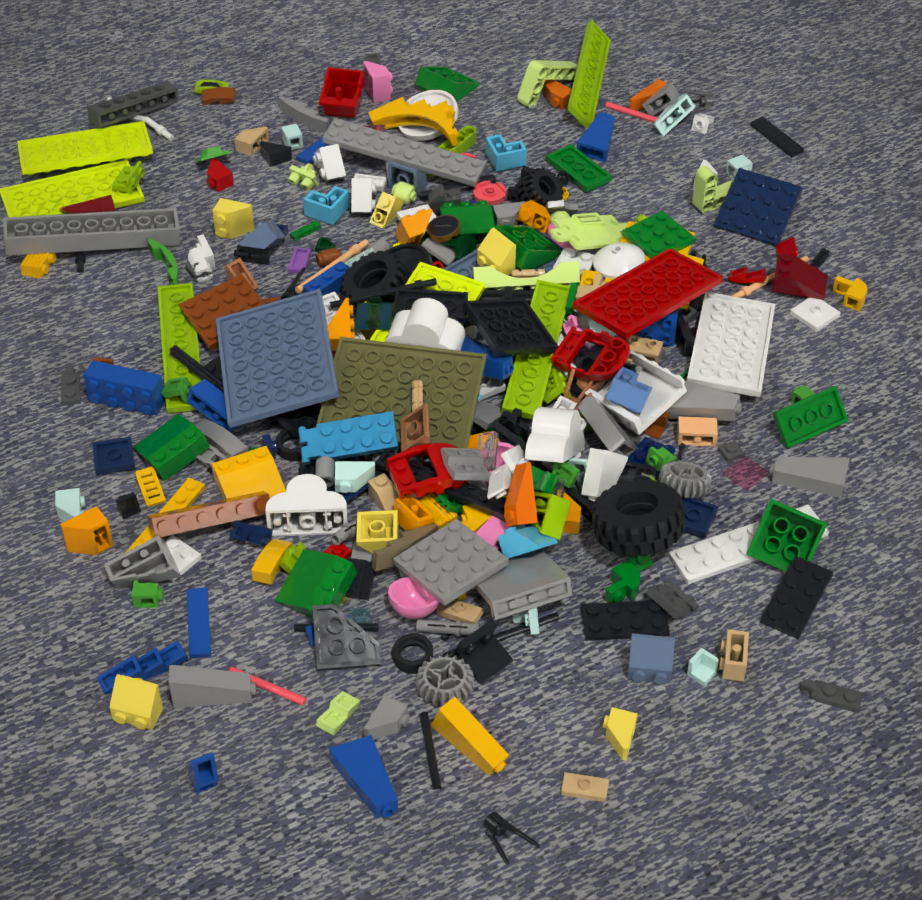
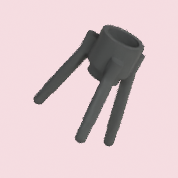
(706, 100)

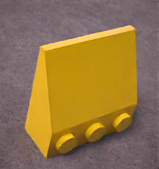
(248, 474)

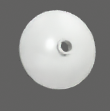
(617, 259)

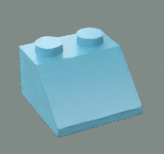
(522, 540)

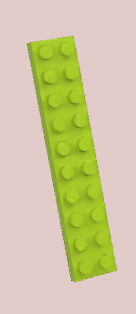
(589, 74)
(177, 331)
(532, 371)

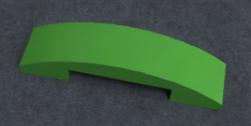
(160, 252)

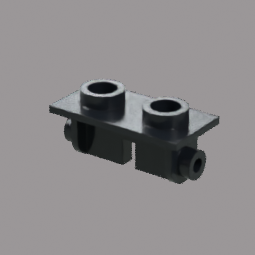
(253, 255)

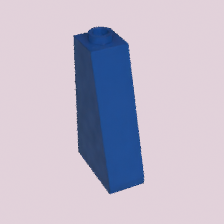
(597, 138)
(496, 366)
(365, 773)

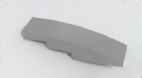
(301, 113)
(221, 438)

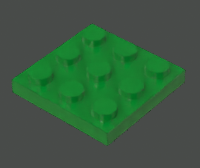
(658, 234)

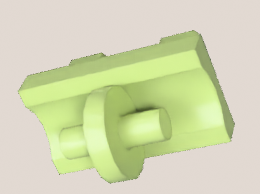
(306, 174)

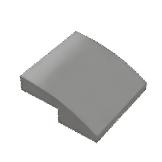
(443, 253)
(487, 414)
(465, 464)

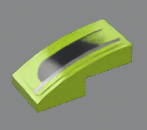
(207, 84)

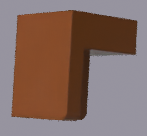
(658, 426)

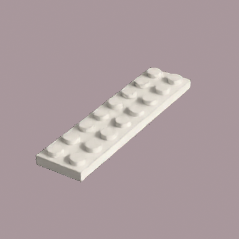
(719, 552)

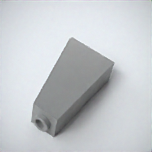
(706, 403)
(606, 427)
(813, 474)
(209, 686)

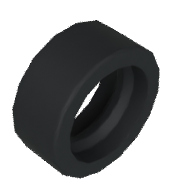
(287, 453)
(408, 640)

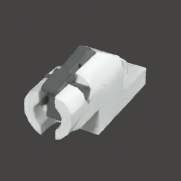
(201, 260)

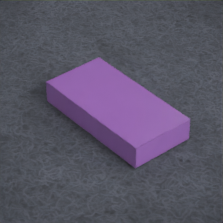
(299, 260)

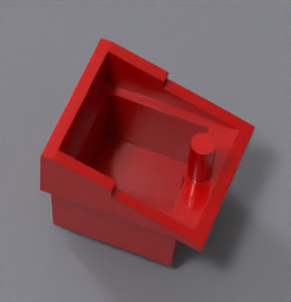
(342, 91)

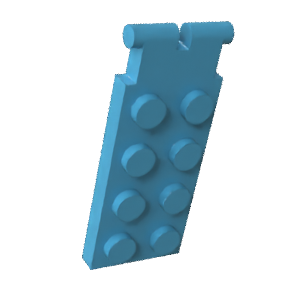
(349, 437)

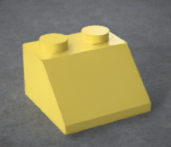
(232, 218)
(497, 252)
(376, 528)
(135, 702)

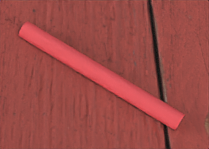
(631, 112)
(275, 689)

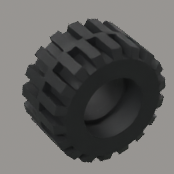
(540, 187)

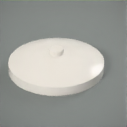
(434, 97)

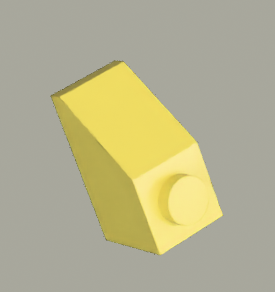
(620, 730)

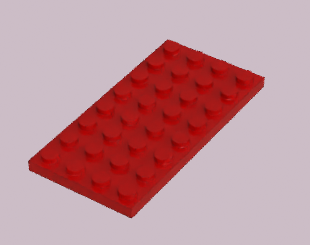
(647, 293)

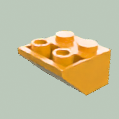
(413, 227)
(87, 533)

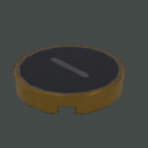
(443, 228)

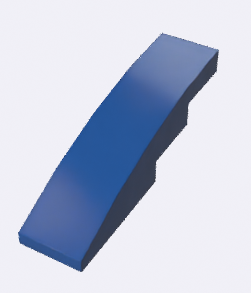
(144, 667)

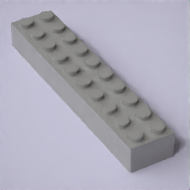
(90, 231)

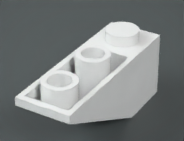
(499, 482)

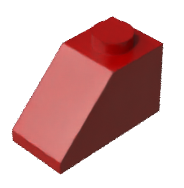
(219, 176)

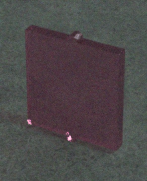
(745, 473)

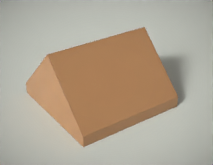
(416, 428)

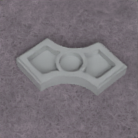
(559, 205)

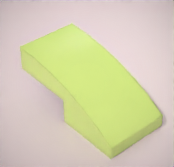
(338, 713)

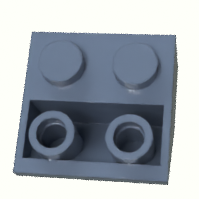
(264, 236)

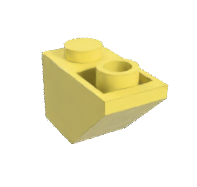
(386, 210)

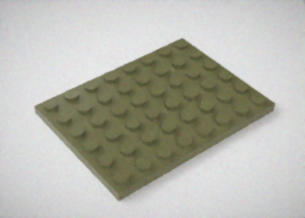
(379, 379)

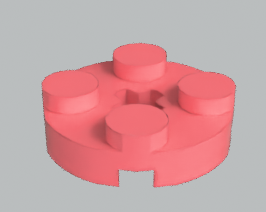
(496, 192)

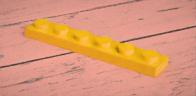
(182, 498)

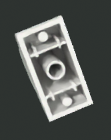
(426, 326)
(555, 435)
(306, 508)

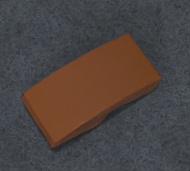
(221, 94)

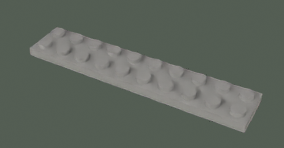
(404, 152)

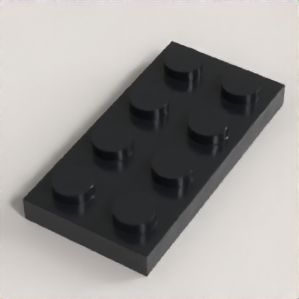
(450, 299)
(796, 597)
(622, 619)

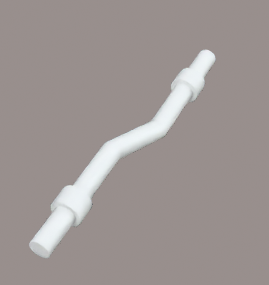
(160, 129)

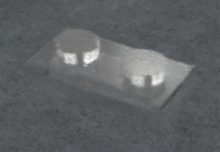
(488, 448)

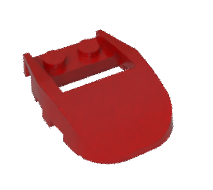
(608, 362)
(403, 476)

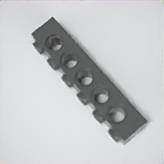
(132, 104)

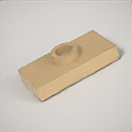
(460, 610)
(585, 787)

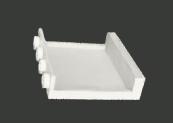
(665, 392)

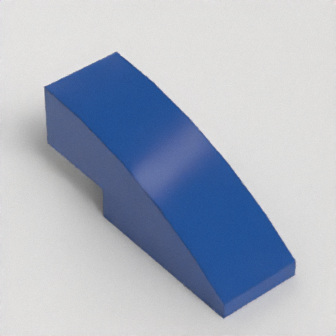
(203, 772)

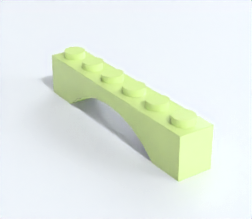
(562, 274)

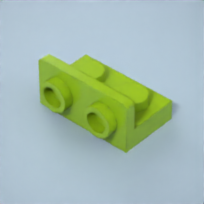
(128, 178)
(556, 385)

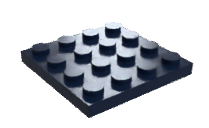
(758, 206)

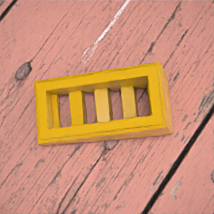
(147, 476)

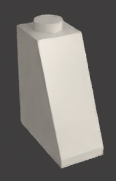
(602, 472)

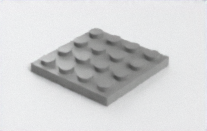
(450, 562)

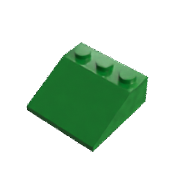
(446, 80)
(472, 216)
(531, 246)
(172, 446)
(785, 534)
(316, 580)

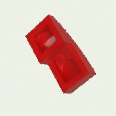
(742, 275)

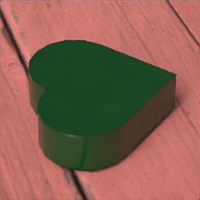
(324, 243)

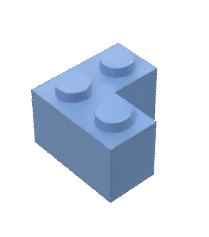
(629, 391)

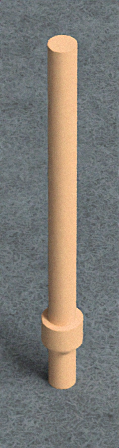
(353, 251)
(746, 290)

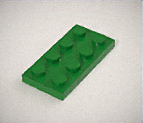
(581, 168)
(810, 416)

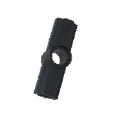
(507, 293)

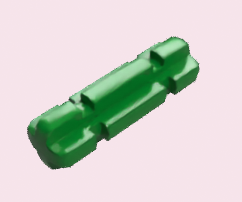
(305, 230)

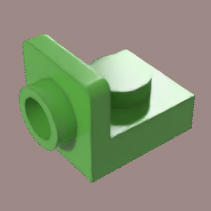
(177, 387)
(659, 457)
(567, 472)

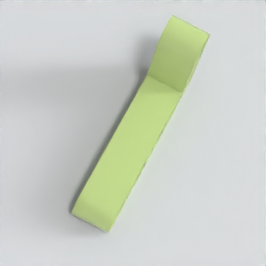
(537, 73)
(706, 193)

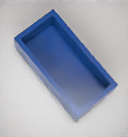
(124, 388)

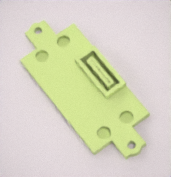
(588, 230)

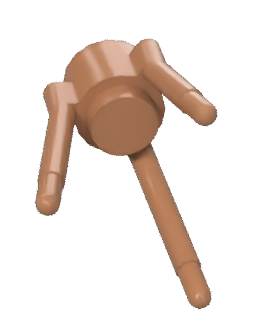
(574, 399)

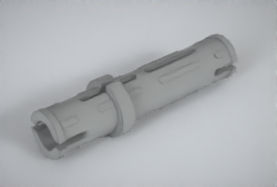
(347, 531)
(446, 627)

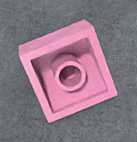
(377, 81)

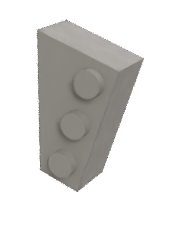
(144, 563)

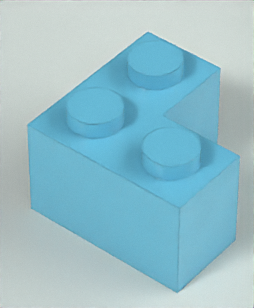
(505, 155)
(327, 207)

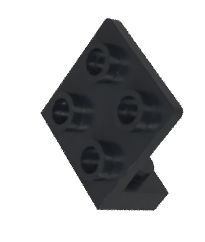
(685, 336)
(483, 652)

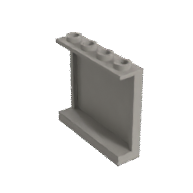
(525, 584)

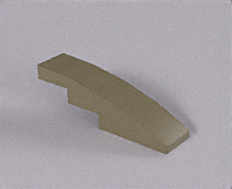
(384, 557)

